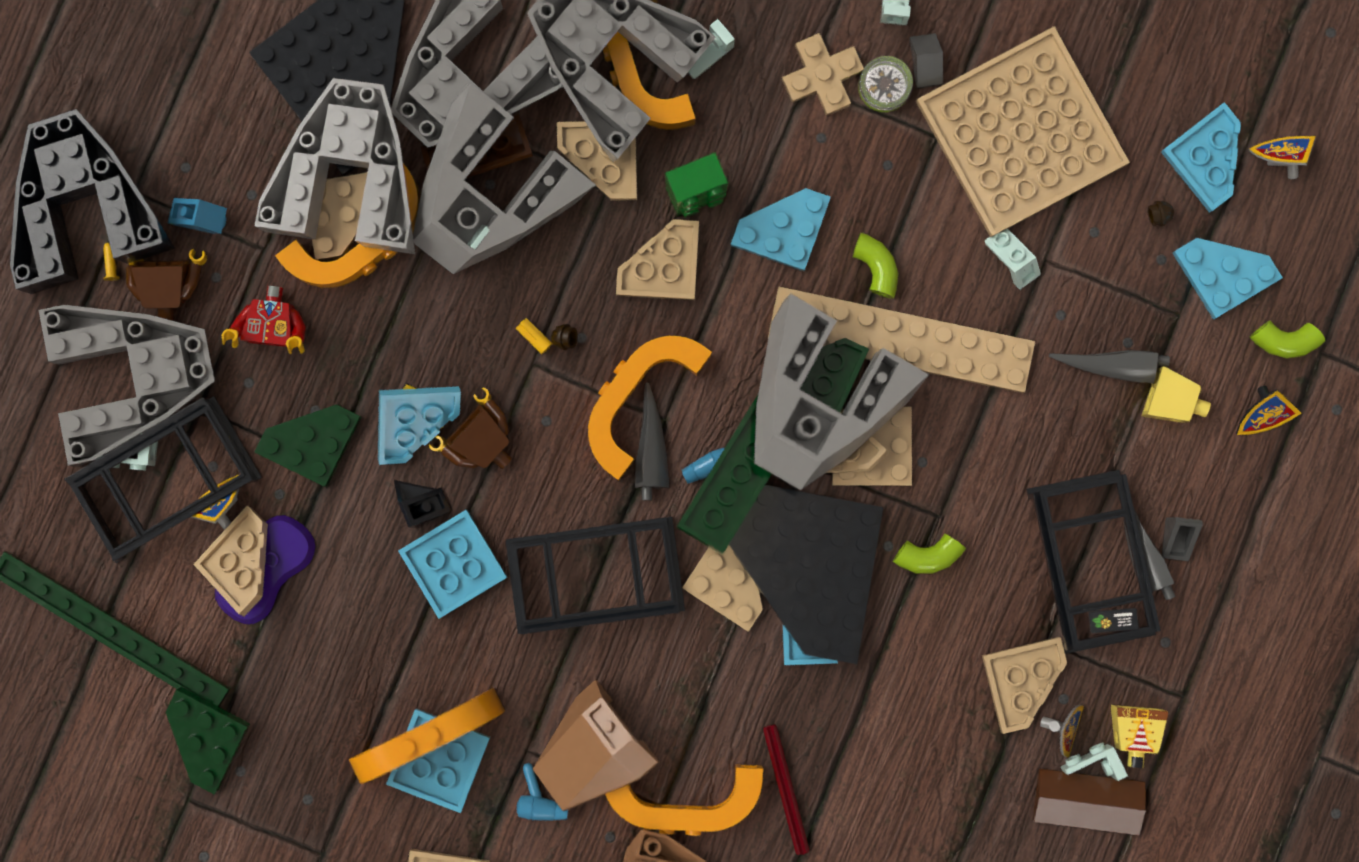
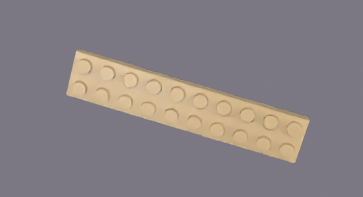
(927, 343)

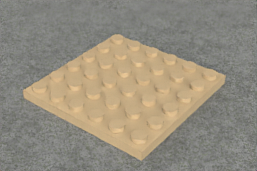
(1022, 131)

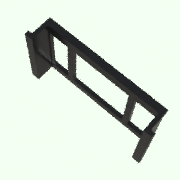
(248, 474)
(1047, 528)
(640, 610)

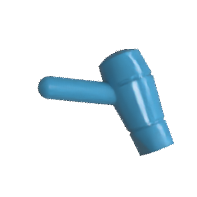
(701, 468)
(534, 805)

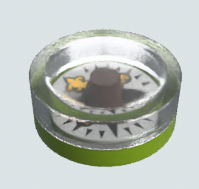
(885, 84)

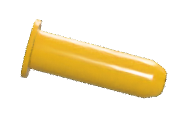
(110, 264)

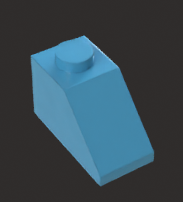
(197, 215)

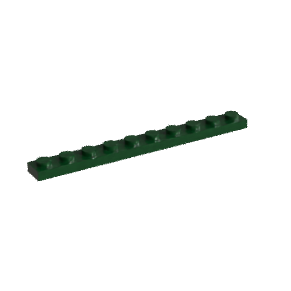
(109, 630)

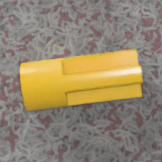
(534, 336)

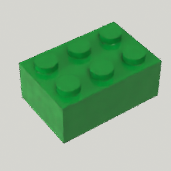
(696, 185)

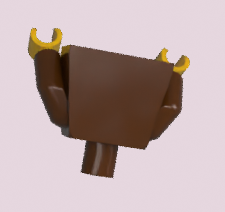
(164, 283)
(478, 438)

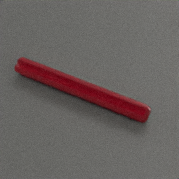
(786, 789)

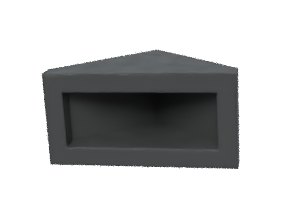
(927, 60)
(1180, 537)

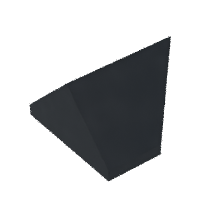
(420, 503)

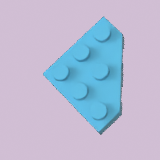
(1208, 156)
(784, 229)
(1225, 273)
(412, 419)

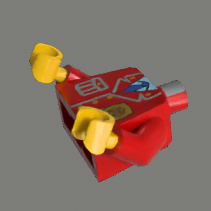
(268, 323)

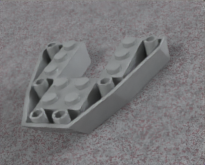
(580, 29)
(433, 81)
(351, 128)
(454, 211)
(166, 363)
(797, 433)

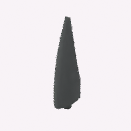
(1122, 365)
(651, 458)
(1157, 569)

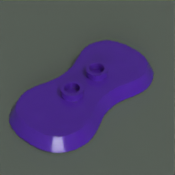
(287, 553)

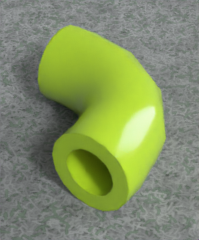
(881, 264)
(1288, 343)
(929, 559)

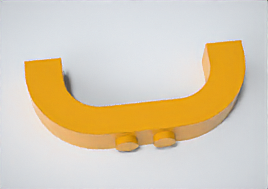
(664, 113)
(350, 266)
(628, 375)
(427, 736)
(690, 817)

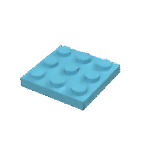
(452, 564)
(443, 773)

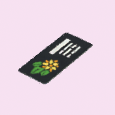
(1113, 620)

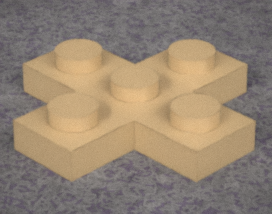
(822, 74)

